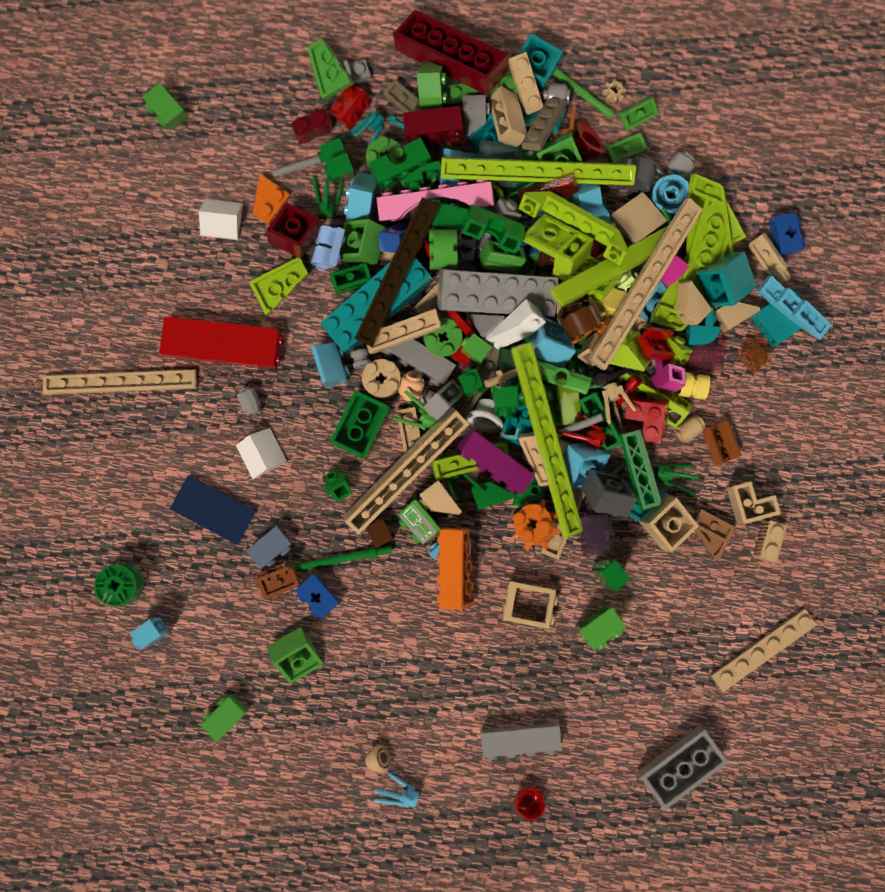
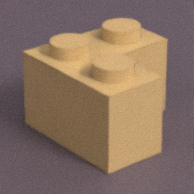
(748, 507)

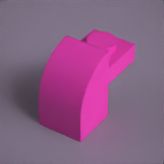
(674, 271)
(668, 376)

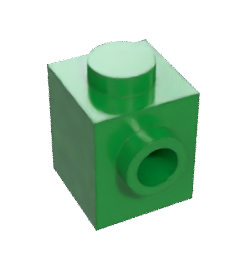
(472, 382)

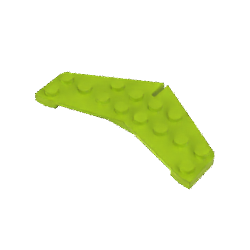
(705, 244)

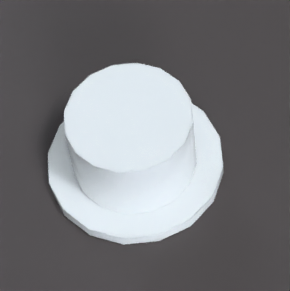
(485, 417)

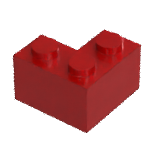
(654, 415)

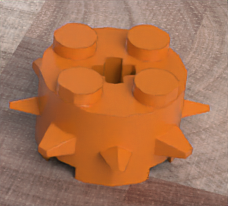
(544, 530)

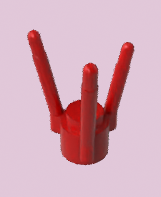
(594, 438)

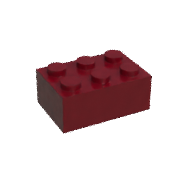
(434, 126)

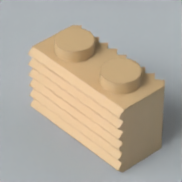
(770, 541)

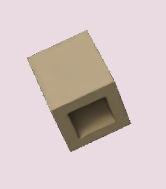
(587, 347)

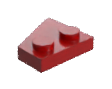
(464, 324)

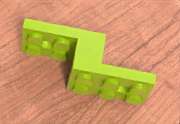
(569, 249)

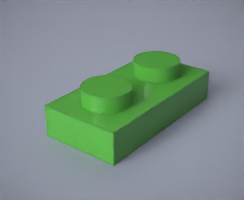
(629, 147)

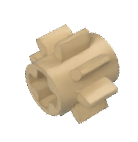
(614, 91)

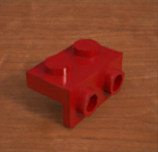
(350, 106)
(655, 343)

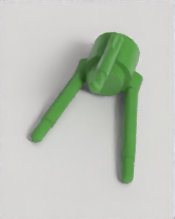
(426, 420)

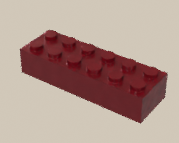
(457, 52)

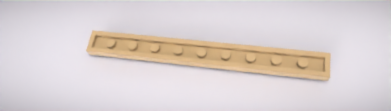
(645, 284)

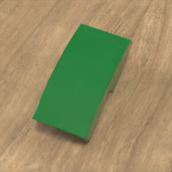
(415, 178)

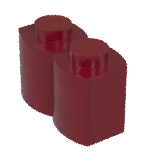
(312, 126)

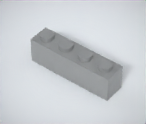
(422, 361)
(520, 740)

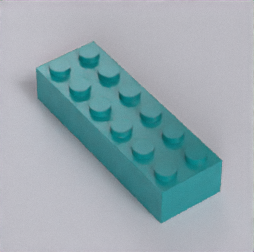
(346, 319)

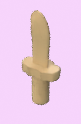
(500, 378)

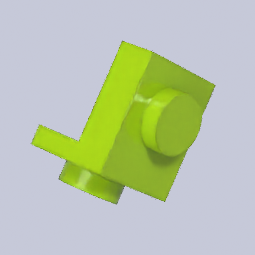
(680, 349)

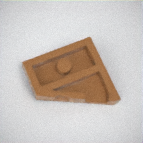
(713, 532)

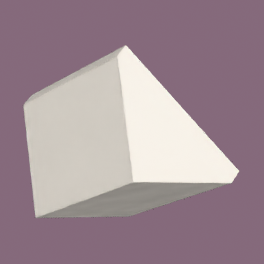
(220, 219)
(261, 453)

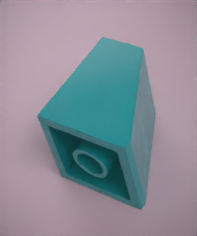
(727, 280)

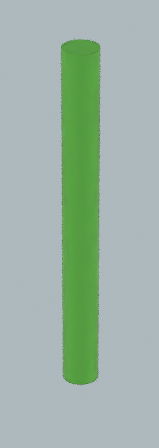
(583, 93)

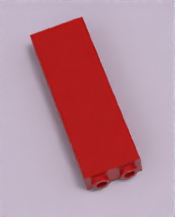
(220, 343)

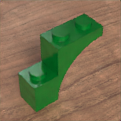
(514, 396)

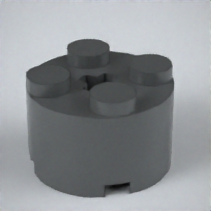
(644, 175)

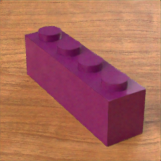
(495, 461)

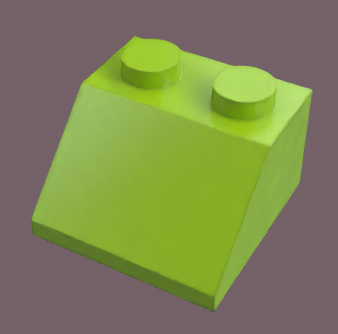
(631, 354)

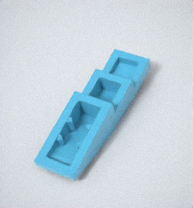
(794, 308)

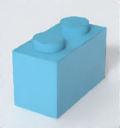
(149, 633)

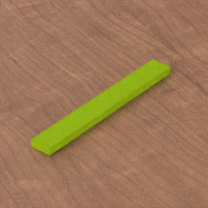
(605, 271)

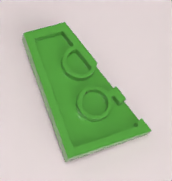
(328, 70)

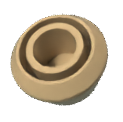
(378, 759)

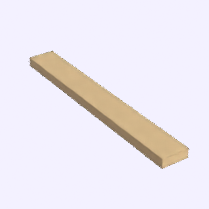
(119, 382)

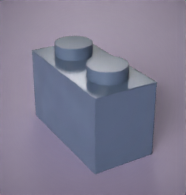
(270, 547)

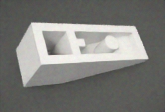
(516, 326)

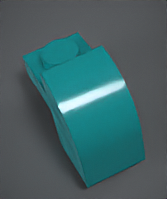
(702, 335)

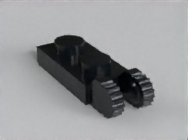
(603, 376)

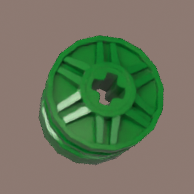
(130, 583)

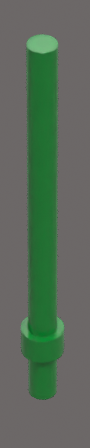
(372, 552)

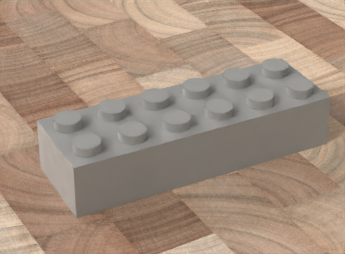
(494, 291)

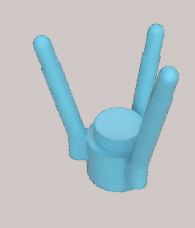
(407, 798)

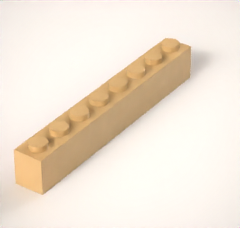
(405, 470)

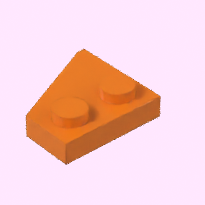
(268, 200)

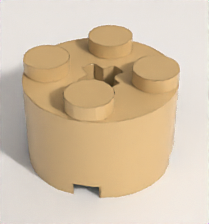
(372, 373)

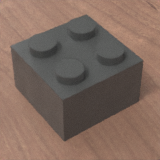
(608, 493)

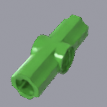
(573, 380)

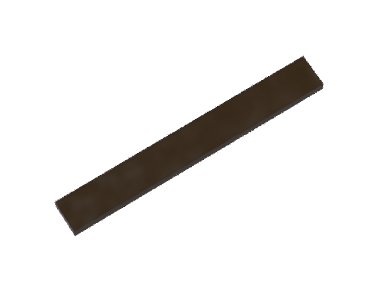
(397, 272)

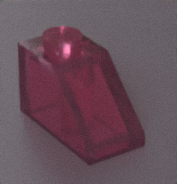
(706, 358)

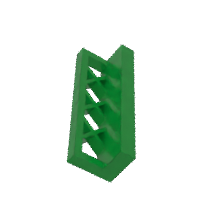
(640, 470)

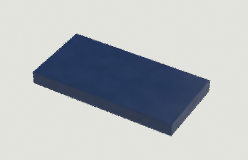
(213, 510)

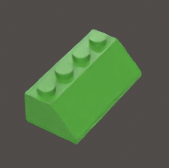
(457, 90)

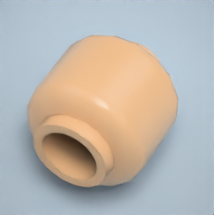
(413, 384)

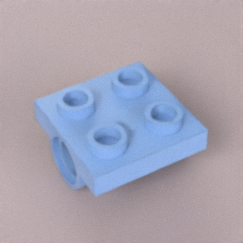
(329, 242)

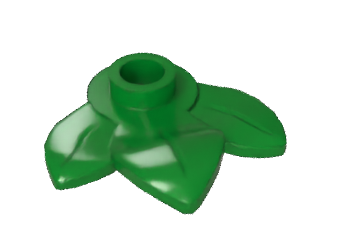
(527, 495)

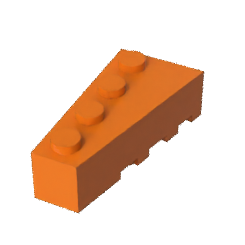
(454, 569)

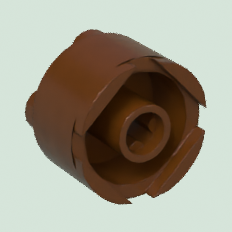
(580, 317)

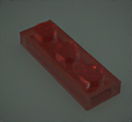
(561, 187)

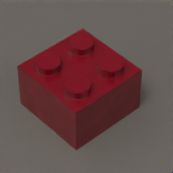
(293, 230)

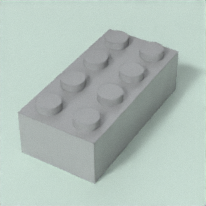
(682, 767)

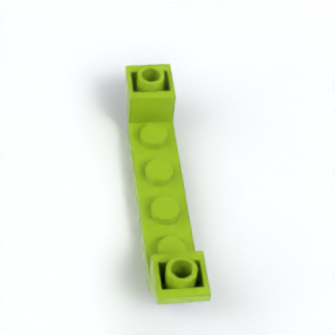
(579, 219)

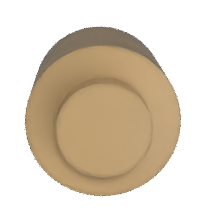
(690, 429)

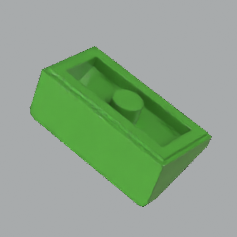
(638, 112)

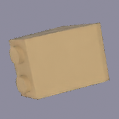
(637, 219)

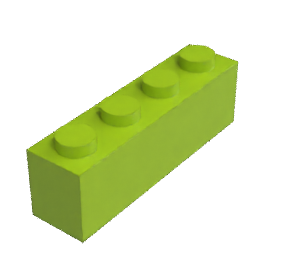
(566, 403)

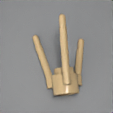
(612, 392)

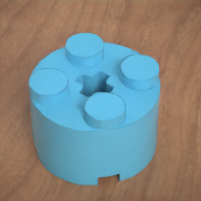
(669, 184)

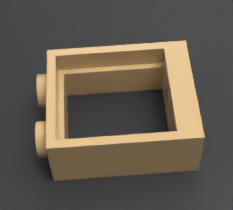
(509, 603)

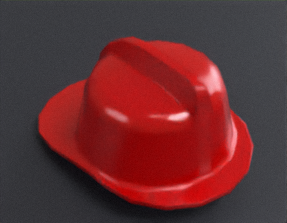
(588, 141)

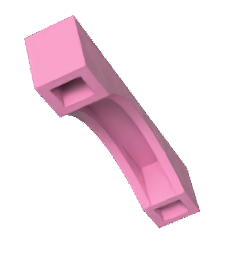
(396, 207)

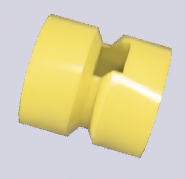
(696, 386)

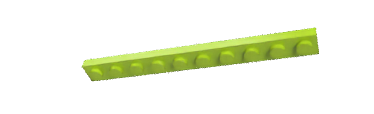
(537, 170)
(547, 439)

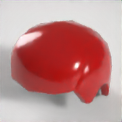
(530, 803)

